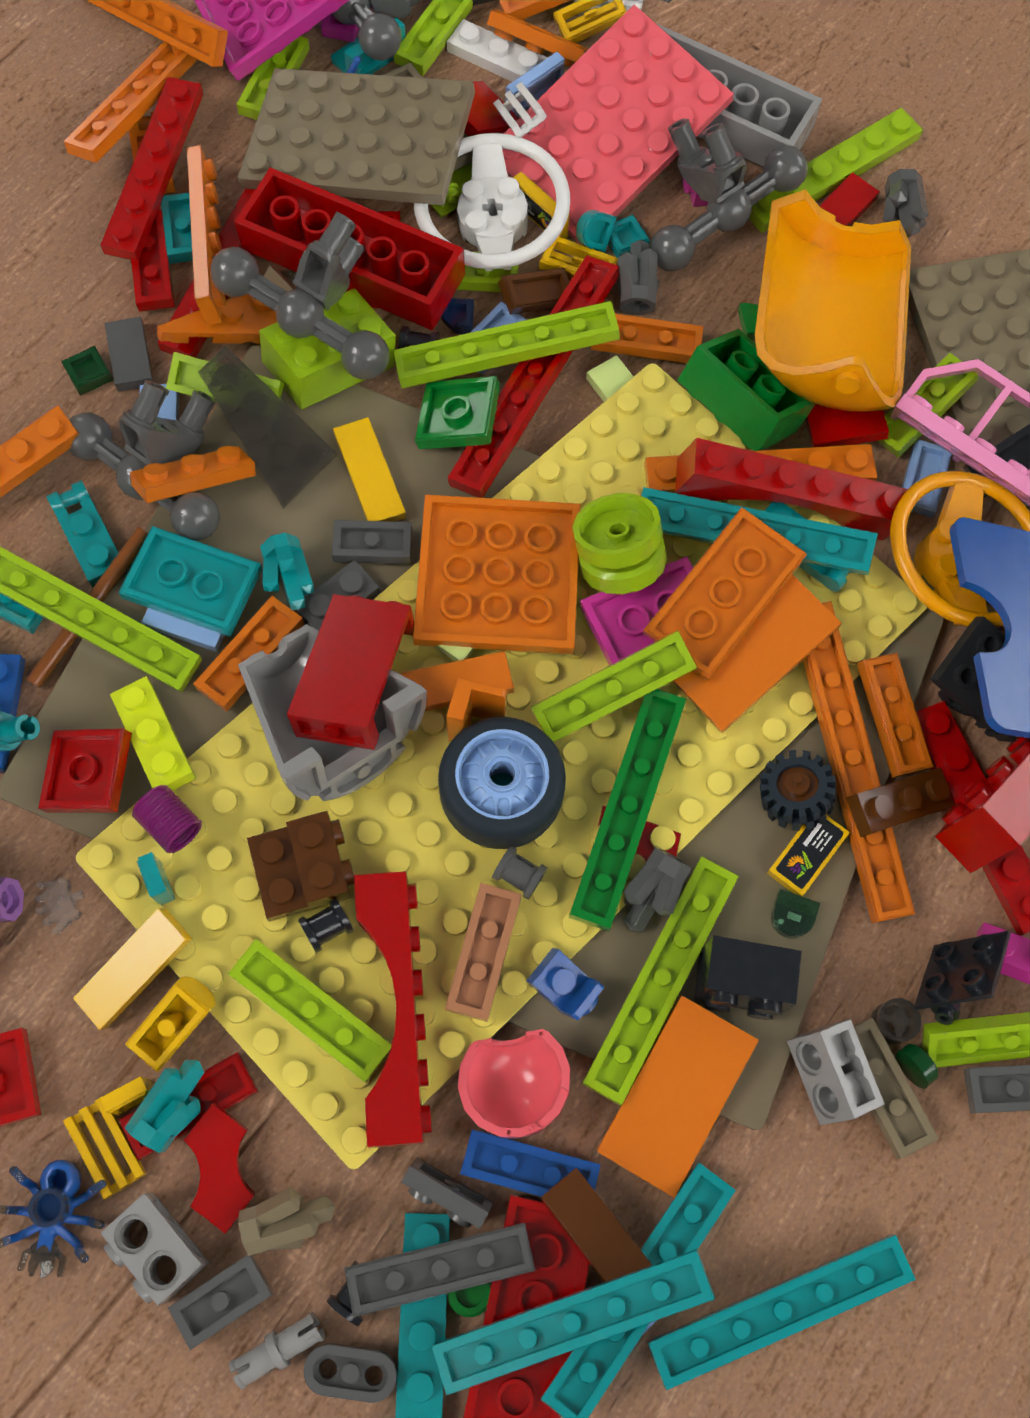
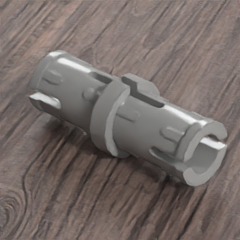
(276, 1350)

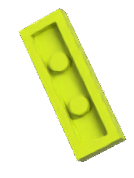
(152, 735)

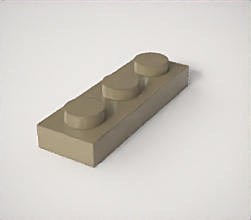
(901, 1116)

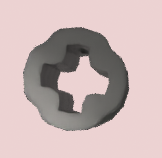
(519, 872)

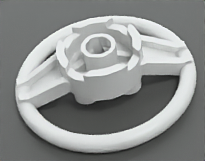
(495, 209)

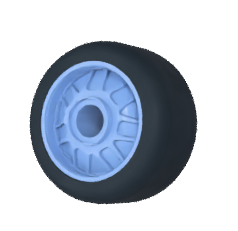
(495, 813)

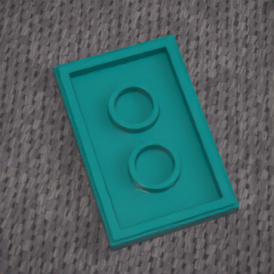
(191, 581)

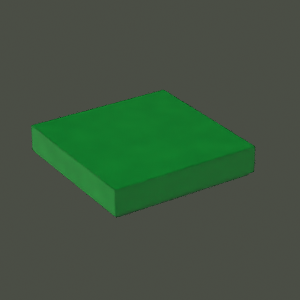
(457, 413)

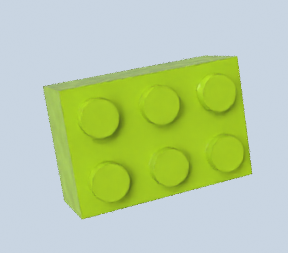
(312, 367)

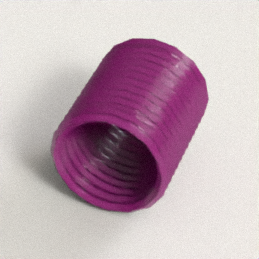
(166, 818)

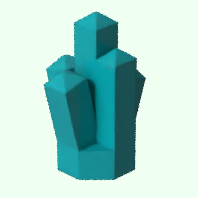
(285, 561)
(167, 1107)

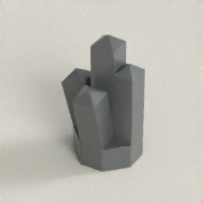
(906, 200)
(638, 279)
(654, 889)

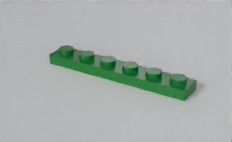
(627, 810)

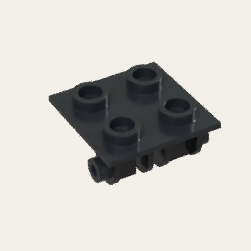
(961, 973)

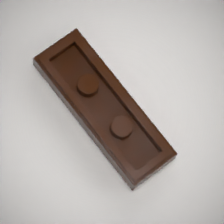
(593, 1228)

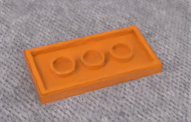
(727, 591)
(767, 652)
(677, 1096)

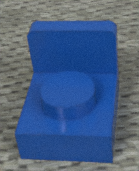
(565, 985)

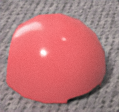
(514, 1084)

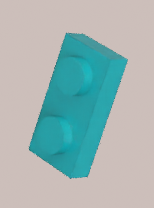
(177, 227)

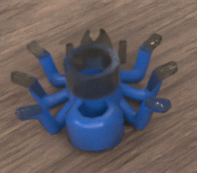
(48, 1212)

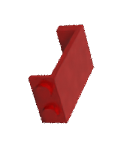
(349, 671)

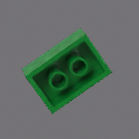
(743, 392)

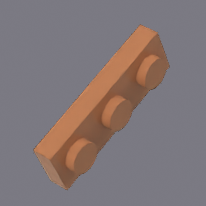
(483, 952)

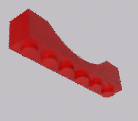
(733, 473)
(395, 1101)

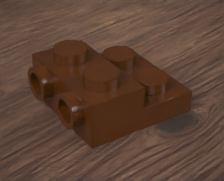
(301, 866)

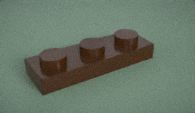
(900, 802)

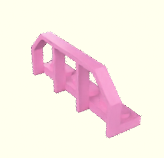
(949, 432)

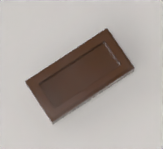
(533, 290)

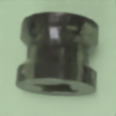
(904, 1020)

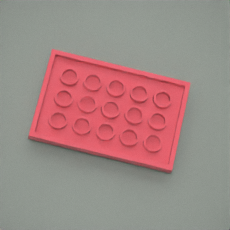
(614, 116)

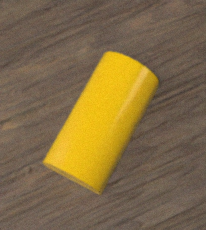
(171, 1022)

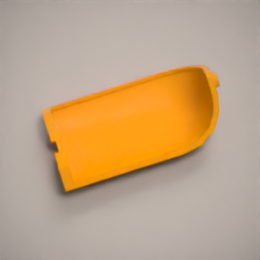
(834, 306)

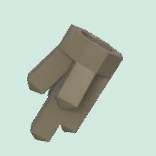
(282, 1221)

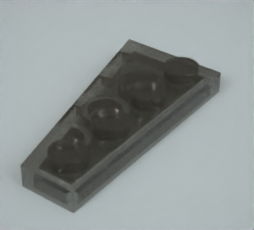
(270, 431)

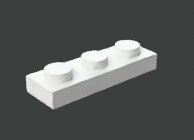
(491, 51)

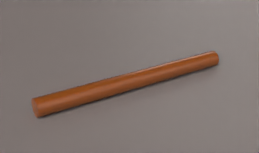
(100, 592)

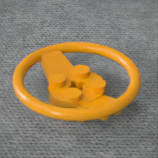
(935, 553)

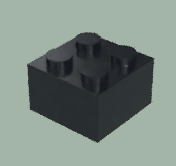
(747, 977)

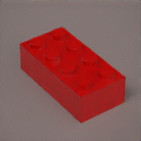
(995, 814)

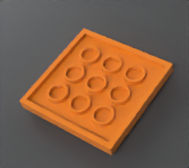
(497, 575)

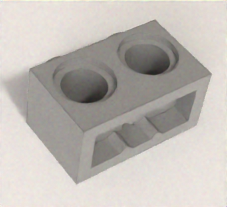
(835, 1073)
(163, 1239)

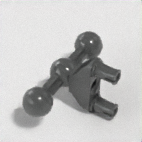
(378, 32)
(718, 178)
(319, 285)
(149, 442)

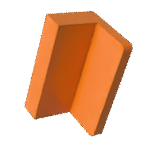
(473, 700)

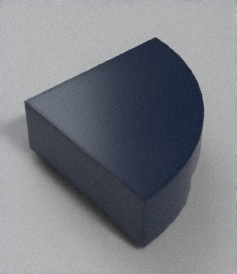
(459, 315)

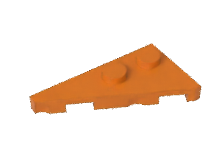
(240, 323)

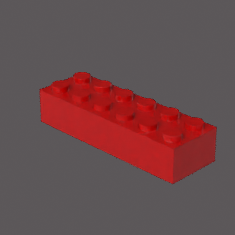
(397, 272)

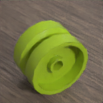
(620, 543)

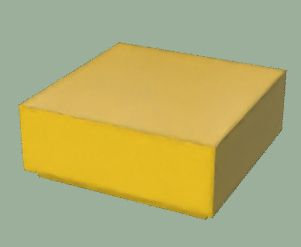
(126, 1096)

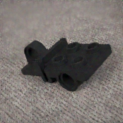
(958, 675)

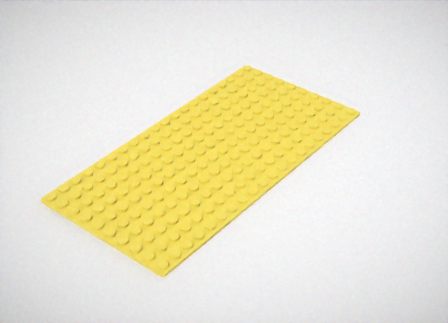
(399, 816)

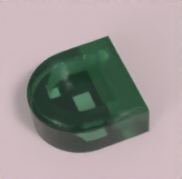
(793, 914)

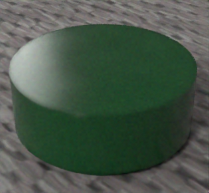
(917, 1065)

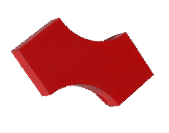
(221, 1185)

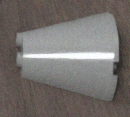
(318, 766)

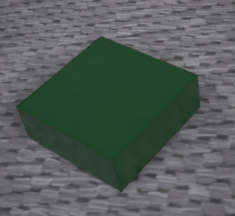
(87, 370)

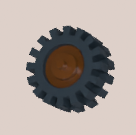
(798, 790)

